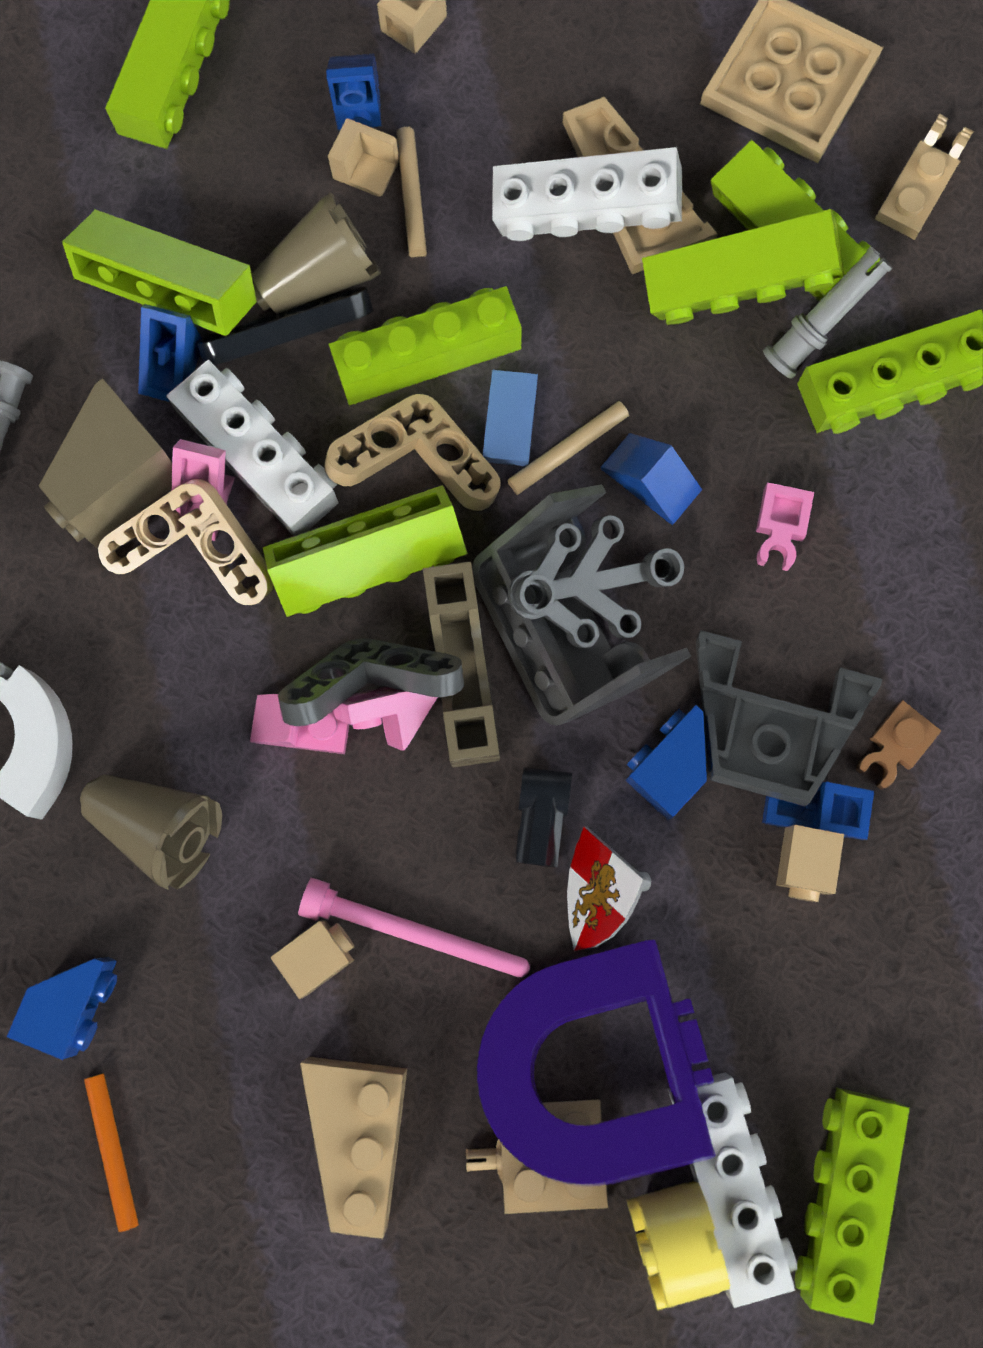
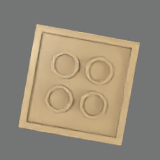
(791, 76)

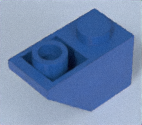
(354, 89)
(675, 767)
(61, 1009)

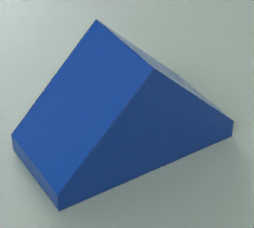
(166, 350)
(653, 475)

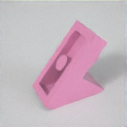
(199, 462)
(400, 712)
(270, 729)

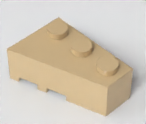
(356, 1139)

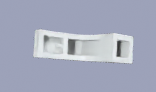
(41, 743)

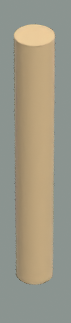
(411, 192)
(568, 447)

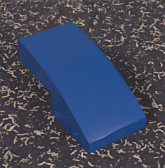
(832, 809)

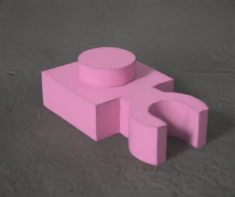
(784, 518)

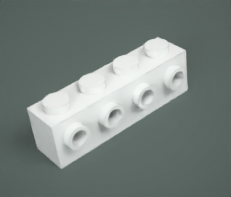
(588, 194)
(254, 449)
(739, 1201)

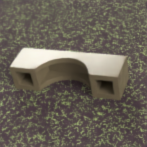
(458, 632)

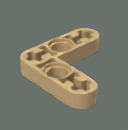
(424, 439)
(199, 527)

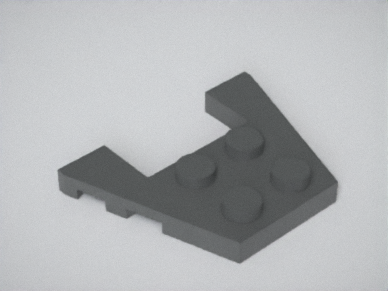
(768, 741)

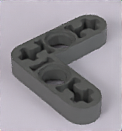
(364, 662)

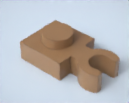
(901, 739)

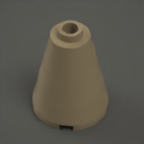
(314, 260)
(153, 825)

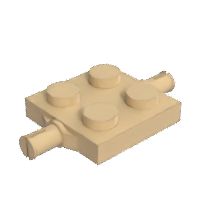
(528, 1190)

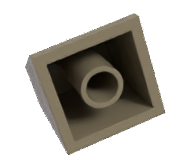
(104, 469)

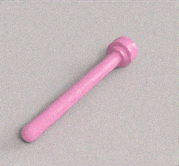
(322, 902)

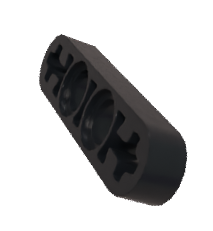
(286, 326)

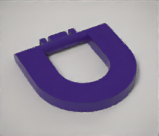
(613, 1148)

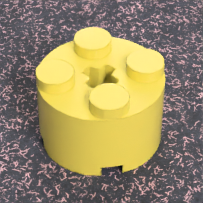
(678, 1245)

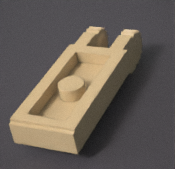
(922, 181)

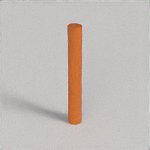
(111, 1152)

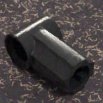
(543, 805)

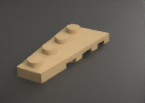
(602, 131)

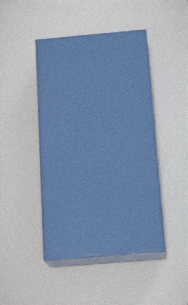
(510, 417)

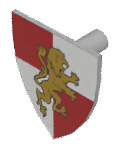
(600, 891)

